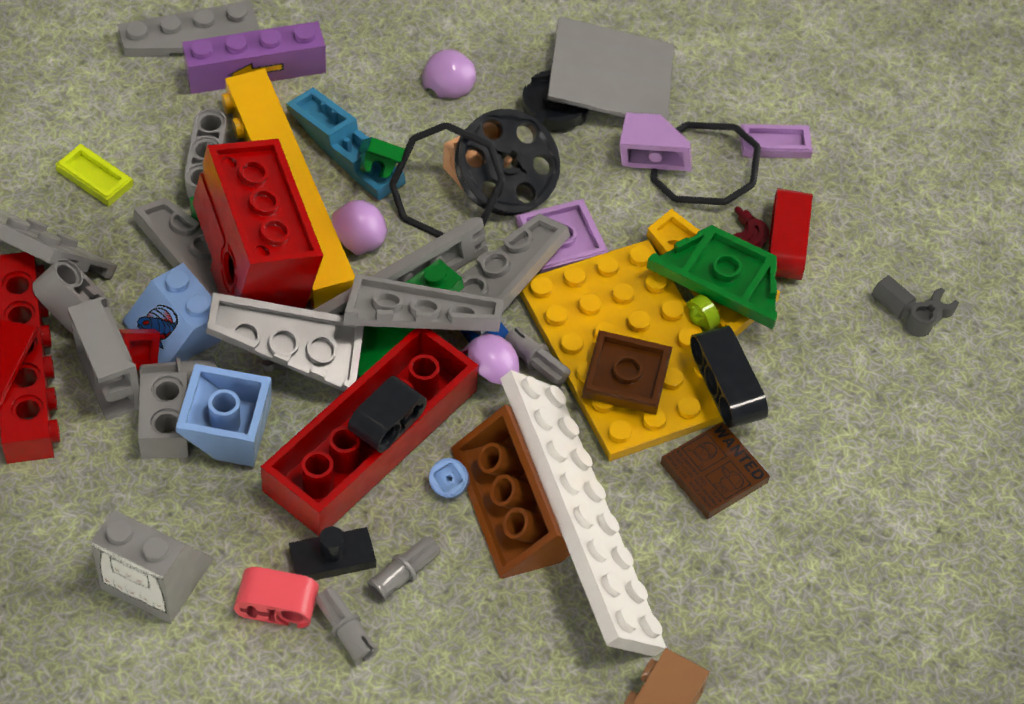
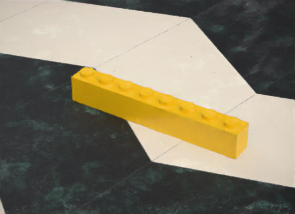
(261, 117)

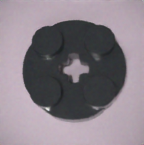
(552, 115)

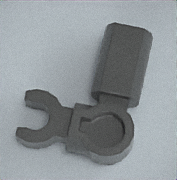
(918, 316)

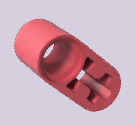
(276, 597)

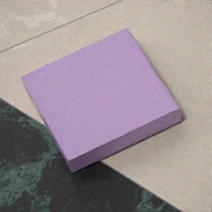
(584, 236)

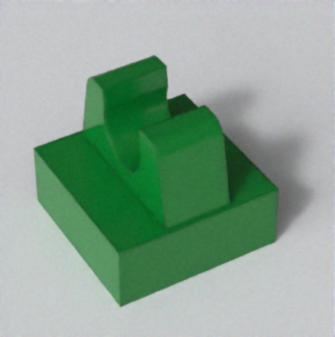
(382, 152)

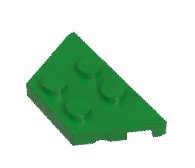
(724, 271)

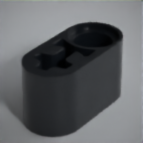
(387, 414)

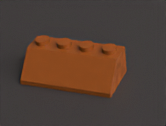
(509, 497)

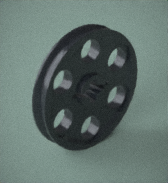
(522, 157)

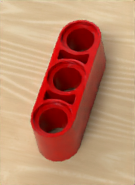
(790, 232)

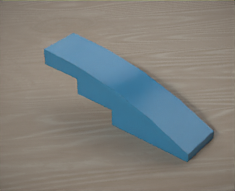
(340, 138)

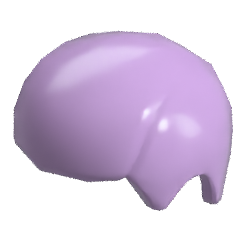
(449, 74)
(359, 226)
(493, 356)

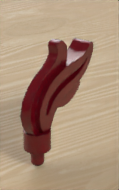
(754, 231)

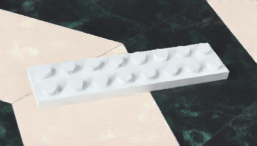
(583, 516)

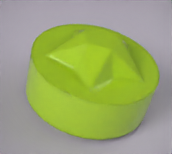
(703, 312)

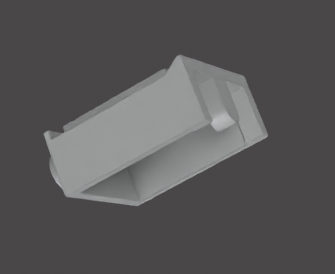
(105, 357)

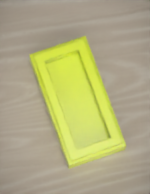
(94, 174)

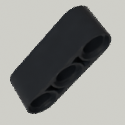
(729, 377)

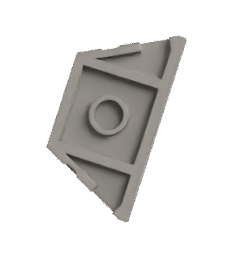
(35, 240)

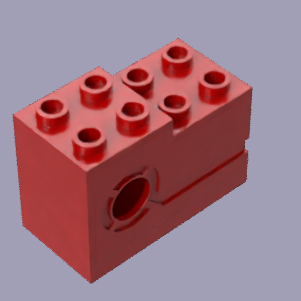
(256, 224)

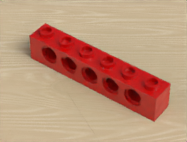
(22, 437)

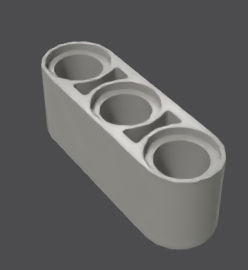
(208, 129)

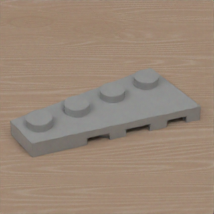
(166, 33)
(177, 238)
(410, 305)

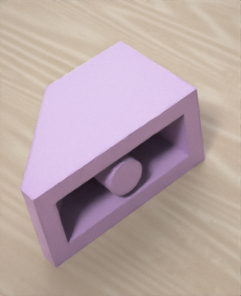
(653, 143)

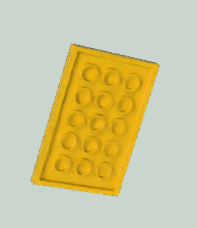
(626, 299)

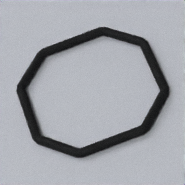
(459, 131)
(706, 200)

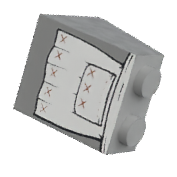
(146, 566)

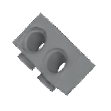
(161, 415)

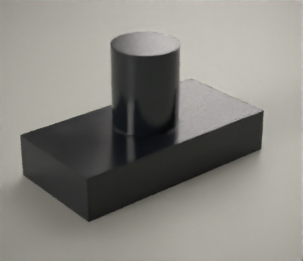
(333, 553)

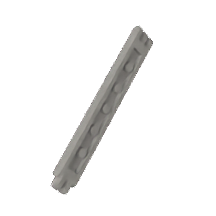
(453, 248)

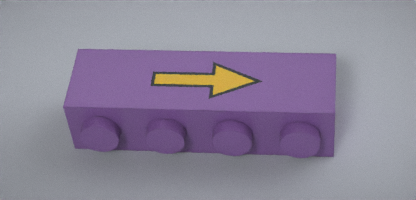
(282, 51)

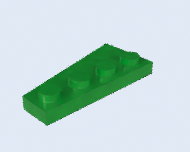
(380, 340)

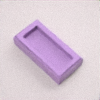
(778, 140)

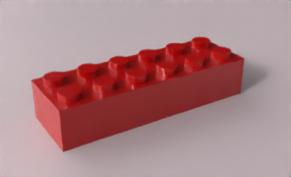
(331, 468)

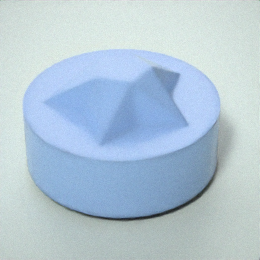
(449, 478)

